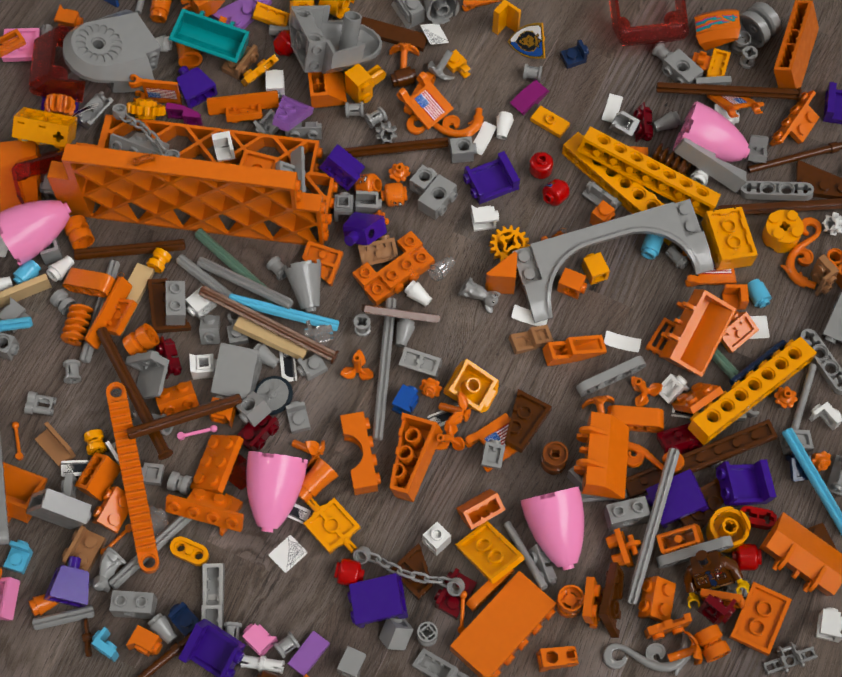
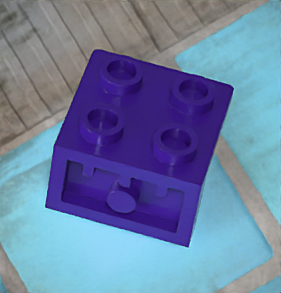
(342, 167)

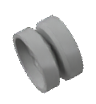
(761, 23)

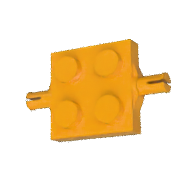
(332, 525)

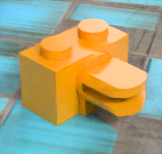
(360, 82)

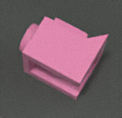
(258, 639)

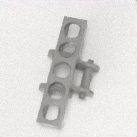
(796, 653)

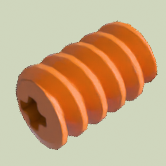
(75, 324)

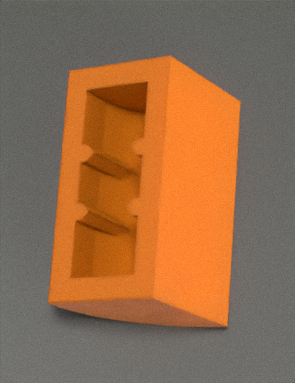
(98, 476)
(481, 508)

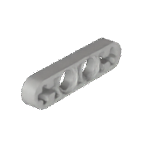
(776, 193)
(828, 359)
(611, 376)
(685, 554)

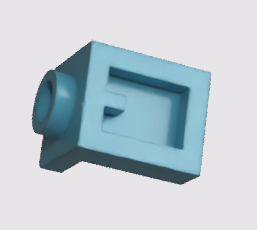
(18, 556)
(106, 648)

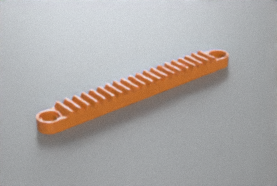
(132, 478)

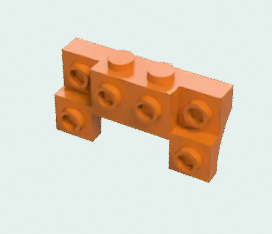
(397, 273)

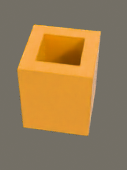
(595, 268)

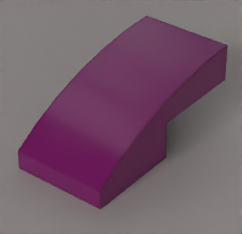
(529, 96)
(188, 115)

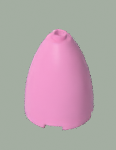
(714, 133)
(32, 227)
(273, 487)
(557, 525)

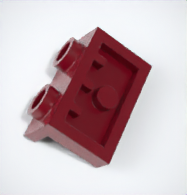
(256, 436)
(678, 438)
(452, 604)
(715, 611)

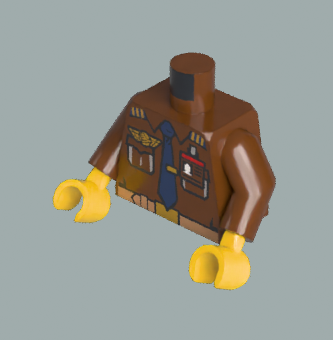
(711, 572)

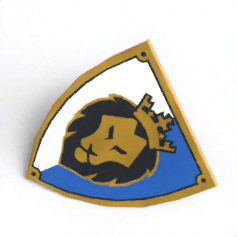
(529, 41)

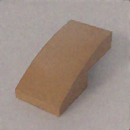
(530, 340)

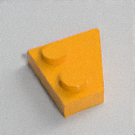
(262, 66)

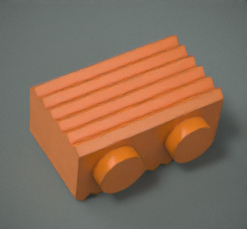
(680, 538)

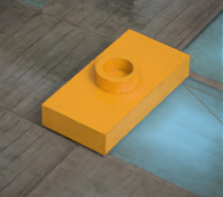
(270, 15)
(718, 63)
(550, 122)

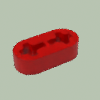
(758, 513)

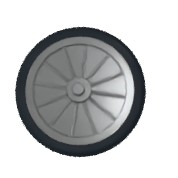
(276, 393)

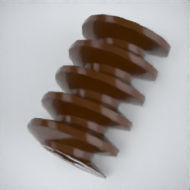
(669, 160)

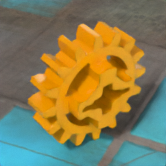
(146, 108)
(502, 240)

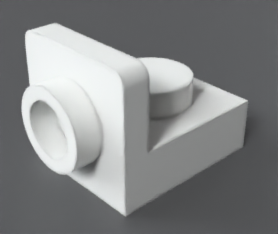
(673, 387)

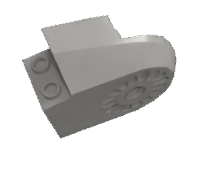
(331, 44)
(112, 50)

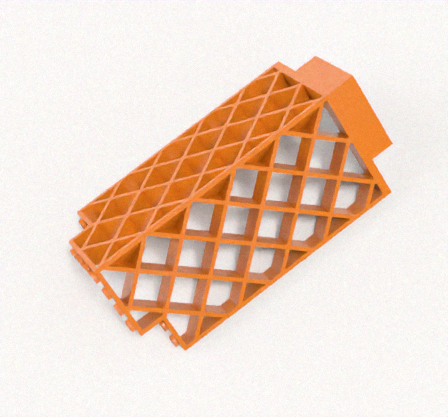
(195, 186)

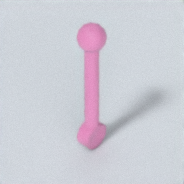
(181, 436)

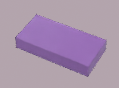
(308, 654)

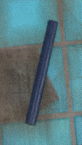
(754, 365)

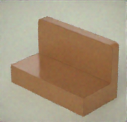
(54, 445)

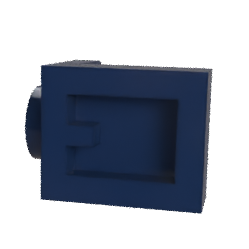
(575, 55)
(796, 470)
(183, 618)

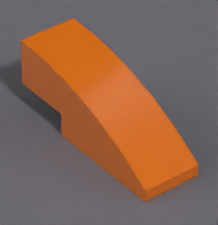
(574, 349)

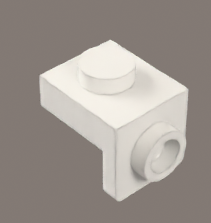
(829, 414)

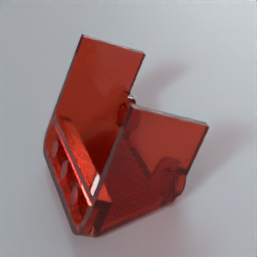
(673, 29)
(50, 78)
(31, 167)

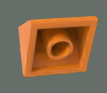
(503, 276)

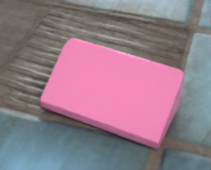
(8, 597)

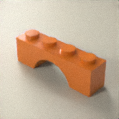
(355, 431)

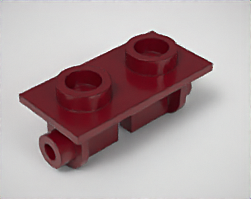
(643, 129)
(166, 349)

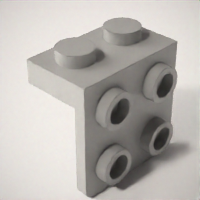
(152, 372)

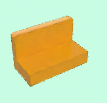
(506, 15)

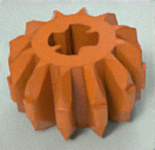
(60, 104)

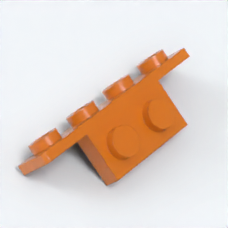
(243, 106)
(799, 121)
(114, 313)
(206, 508)

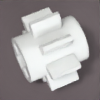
(829, 224)

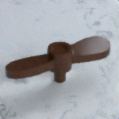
(87, 637)

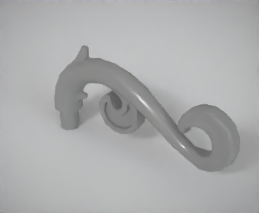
(647, 660)

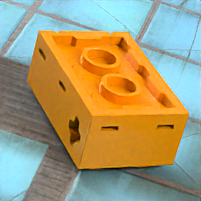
(44, 127)
(729, 238)

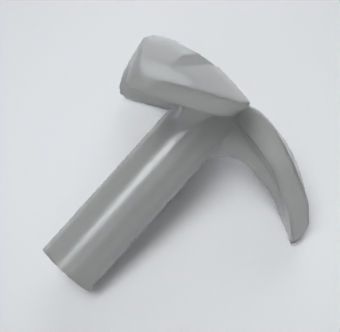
(438, 71)

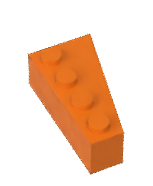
(413, 455)

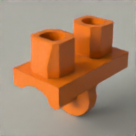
(619, 540)

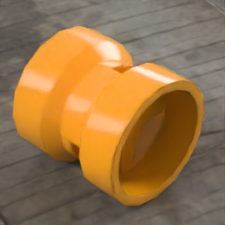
(159, 259)
(94, 441)

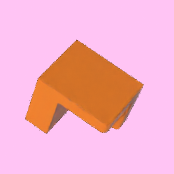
(736, 295)

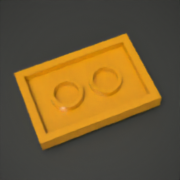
(490, 552)

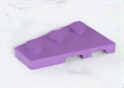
(240, 12)
(291, 113)

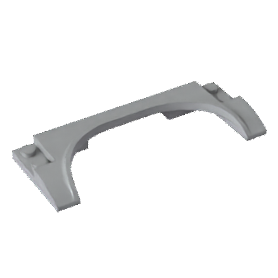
(542, 260)

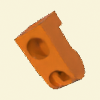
(556, 658)

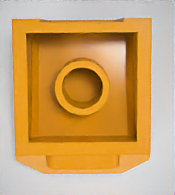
(474, 383)

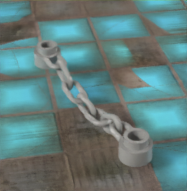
(120, 112)
(451, 587)

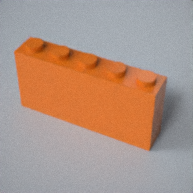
(796, 45)
(10, 153)
(503, 627)

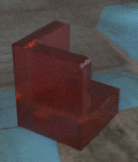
(238, 473)

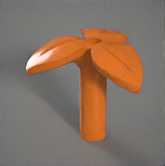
(404, 48)
(358, 361)
(639, 385)
(599, 402)
(459, 412)
(445, 439)
(312, 448)
(694, 650)

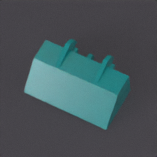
(210, 35)

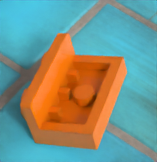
(177, 398)
(112, 510)
(657, 599)

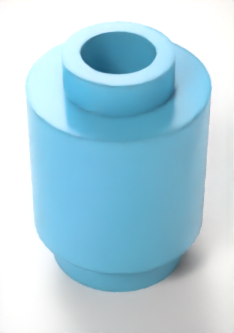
(651, 246)
(26, 272)
(758, 293)

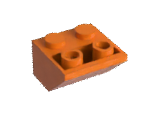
(327, 89)

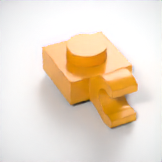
(458, 63)

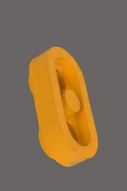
(190, 551)

